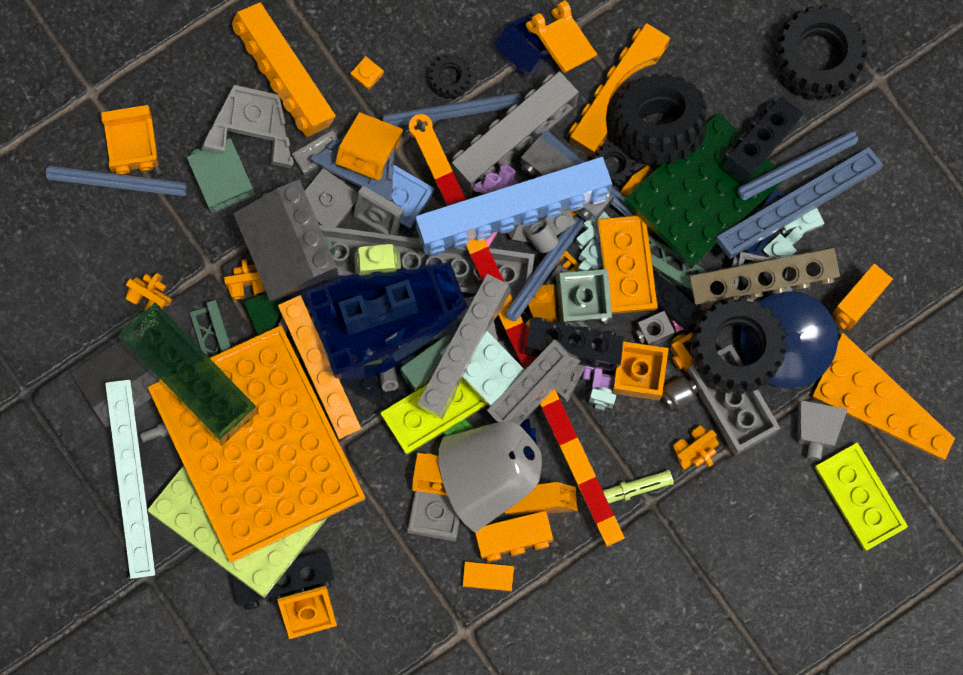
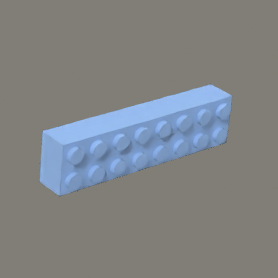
(514, 206)

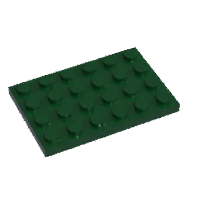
(696, 197)

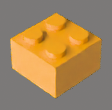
(641, 371)

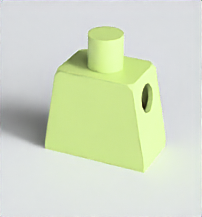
(377, 258)

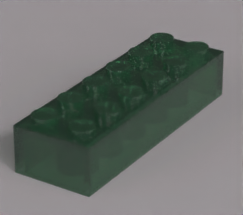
(188, 374)

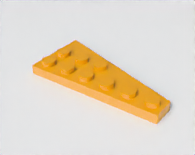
(879, 401)

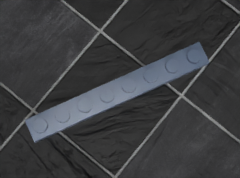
(799, 203)

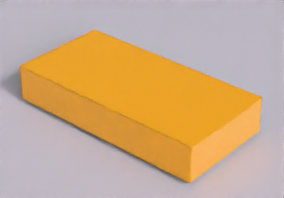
(488, 576)

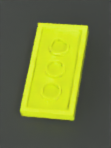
(417, 427)
(861, 497)

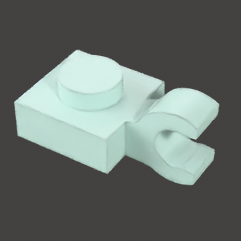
(806, 223)
(590, 233)
(783, 246)
(591, 257)
(602, 398)

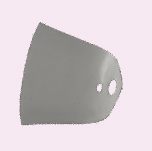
(482, 476)

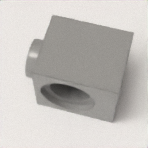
(661, 322)

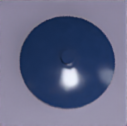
(809, 338)

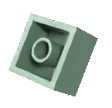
(583, 296)

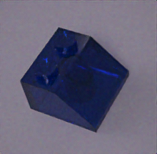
(523, 47)

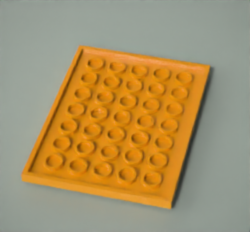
(277, 468)

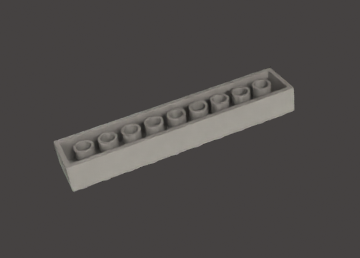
(514, 266)

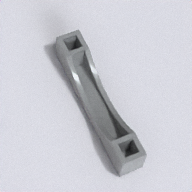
(463, 345)

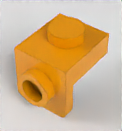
(681, 356)

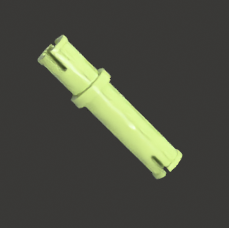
(637, 487)

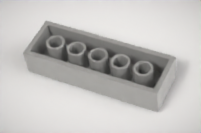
(515, 132)

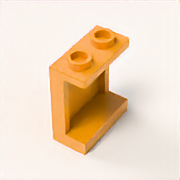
(130, 139)
(368, 146)

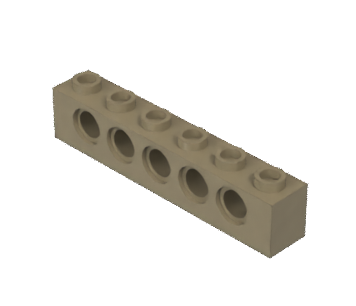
(824, 258)

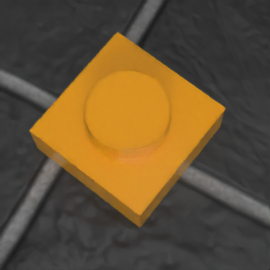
(367, 73)

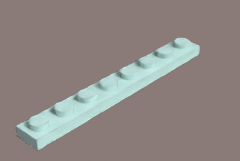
(130, 479)

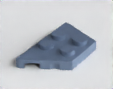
(327, 160)

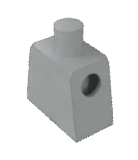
(819, 427)

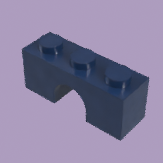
(366, 314)

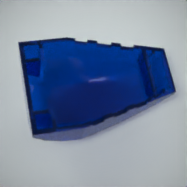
(367, 352)

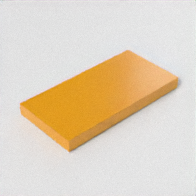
(629, 264)

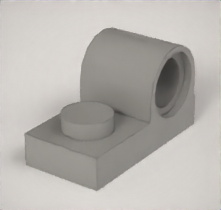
(545, 231)

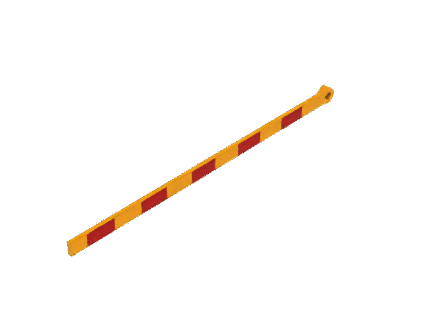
(551, 404)

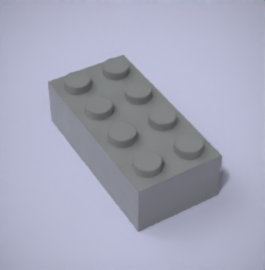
(740, 417)

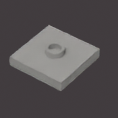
(330, 199)
(377, 212)
(433, 517)

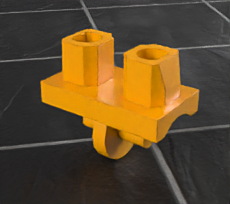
(238, 282)
(139, 288)
(699, 451)

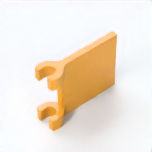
(563, 38)

